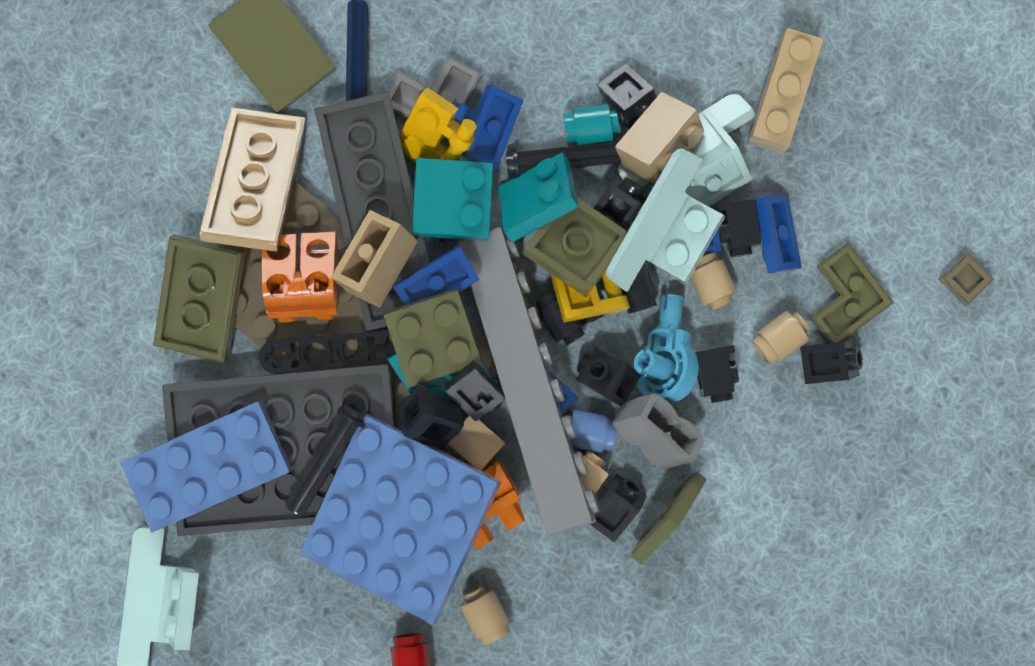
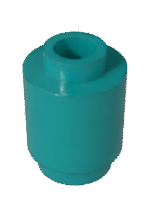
(590, 124)

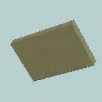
(272, 50)
(199, 298)

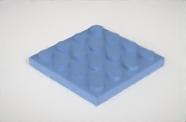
(400, 518)

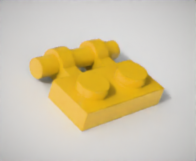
(427, 126)

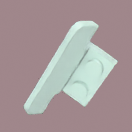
(722, 164)
(669, 228)
(156, 602)

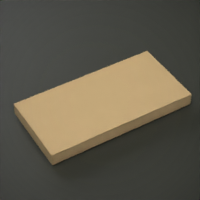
(253, 179)

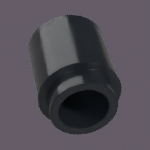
(642, 291)
(552, 320)

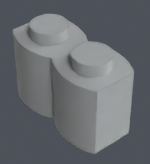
(658, 431)

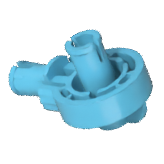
(668, 355)

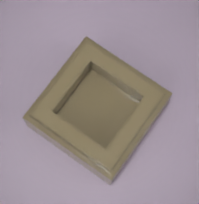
(966, 279)

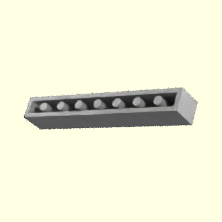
(528, 385)

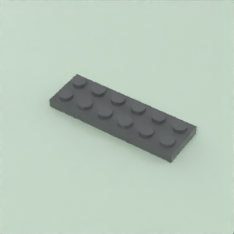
(368, 175)

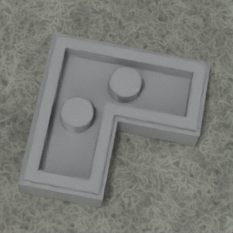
(454, 84)

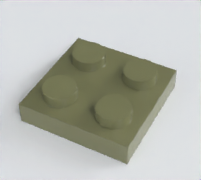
(576, 247)
(432, 337)

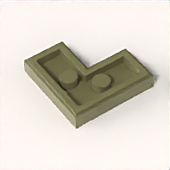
(858, 299)
(669, 519)

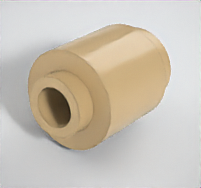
(713, 282)
(781, 337)
(485, 615)

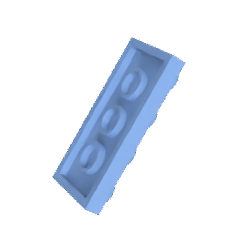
(206, 466)

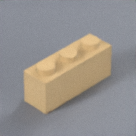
(785, 90)

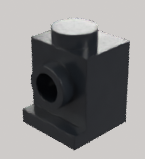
(627, 191)
(739, 227)
(717, 373)
(607, 376)
(430, 418)

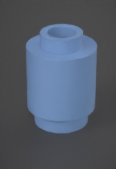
(592, 431)

